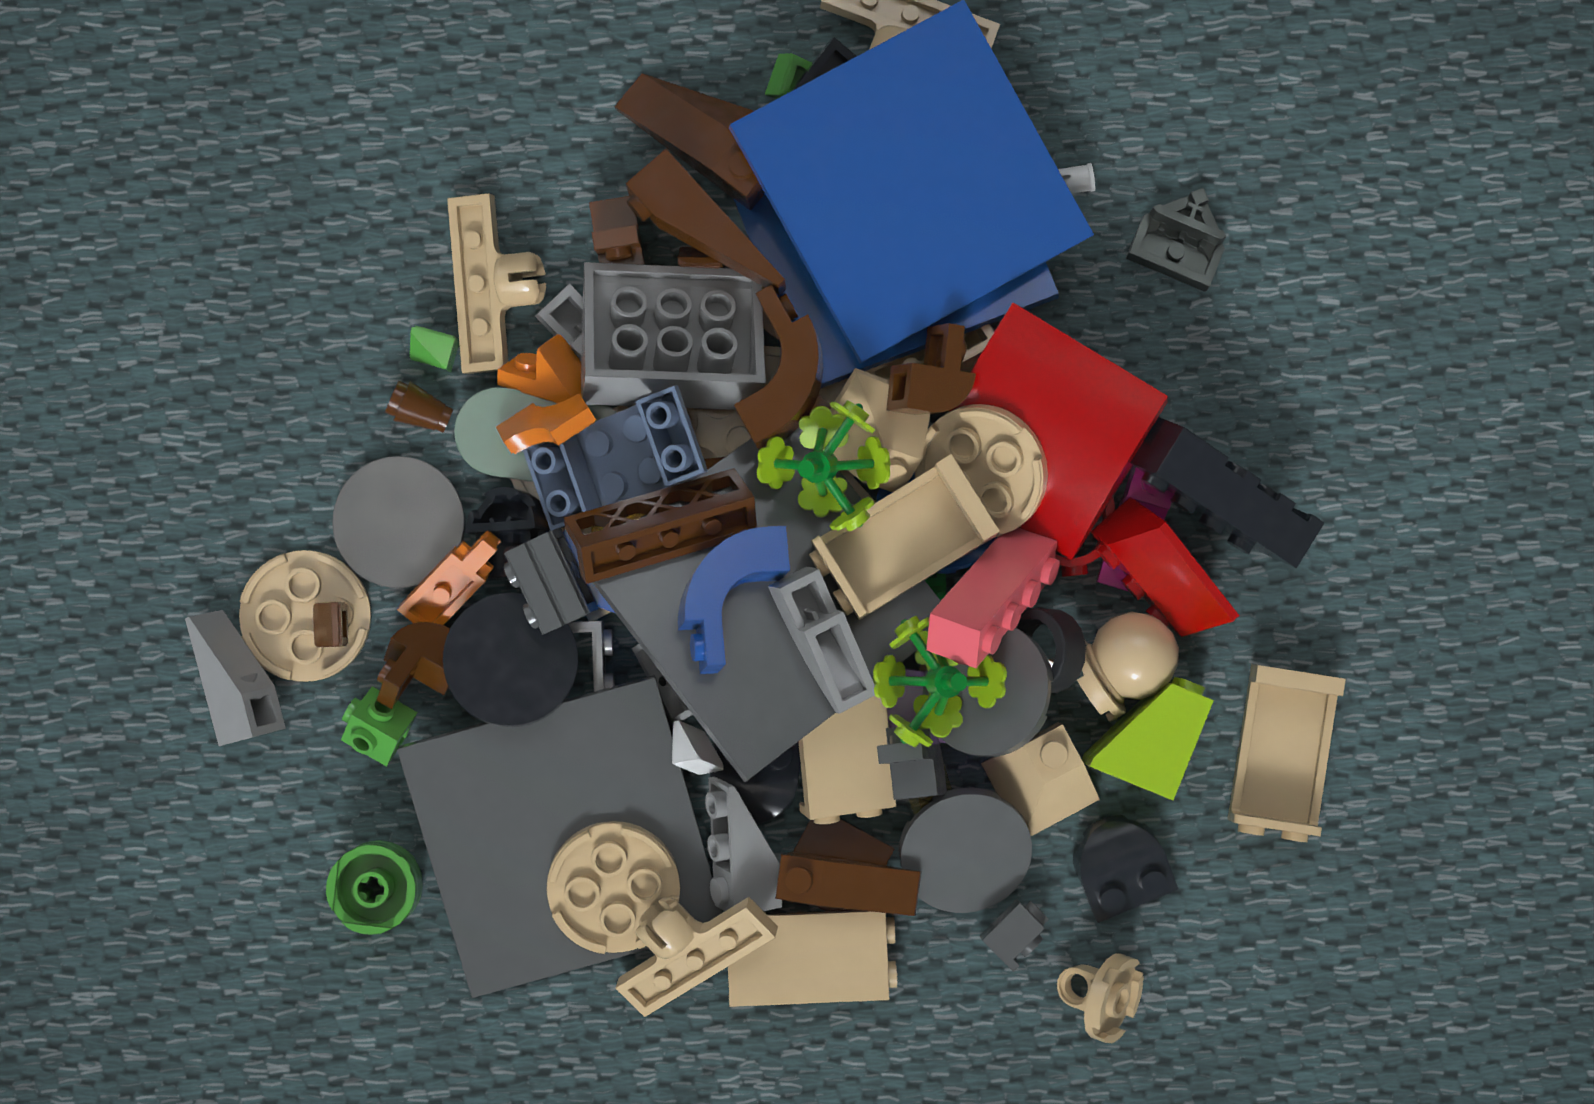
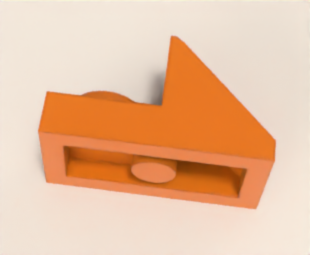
(549, 374)

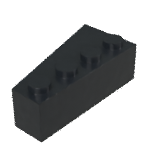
(1224, 494)

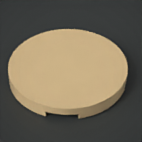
(996, 457)
(279, 614)
(607, 882)

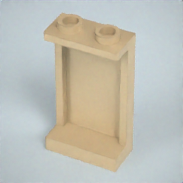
(904, 539)
(1283, 752)
(843, 765)
(818, 961)

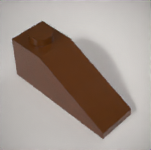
(847, 884)

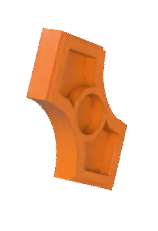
(545, 424)

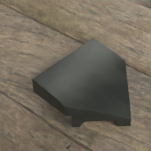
(1180, 241)

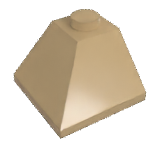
(898, 432)
(1043, 779)

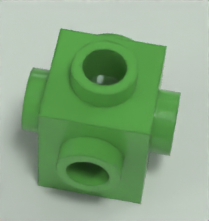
(375, 727)

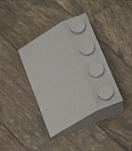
(669, 329)

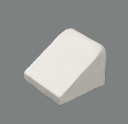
(694, 750)

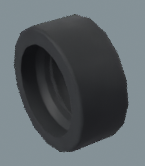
(1068, 639)

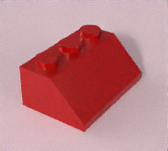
(1161, 570)

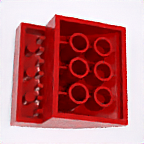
(1079, 408)

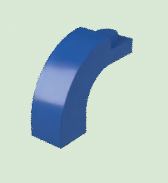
(740, 559)

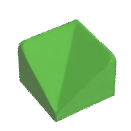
(433, 347)

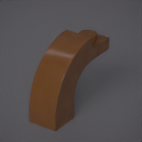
(798, 380)

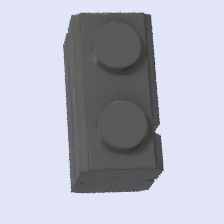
(549, 581)

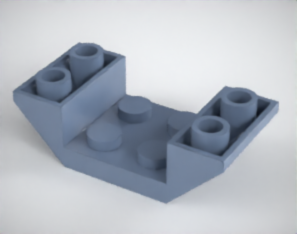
(617, 458)

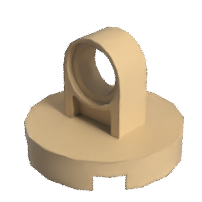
(1111, 995)

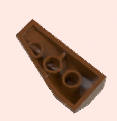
(695, 131)
(687, 212)

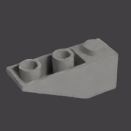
(234, 683)
(739, 852)

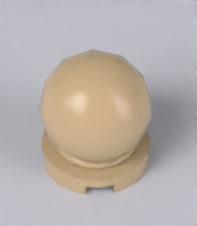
(1128, 659)

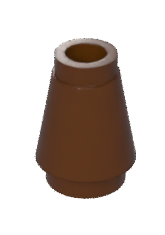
(417, 407)

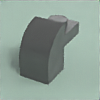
(913, 770)

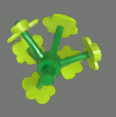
(819, 468)
(942, 705)

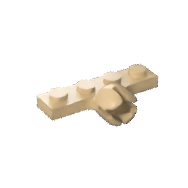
(895, 16)
(486, 282)
(690, 950)

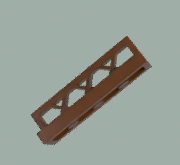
(665, 530)

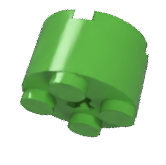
(355, 902)

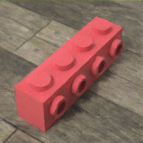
(992, 597)

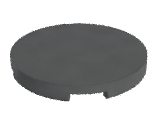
(397, 521)
(1017, 714)
(968, 849)

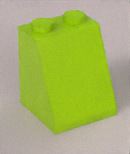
(1154, 739)

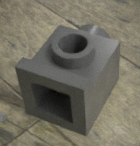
(1015, 932)

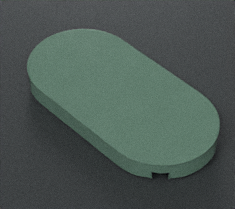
(480, 440)

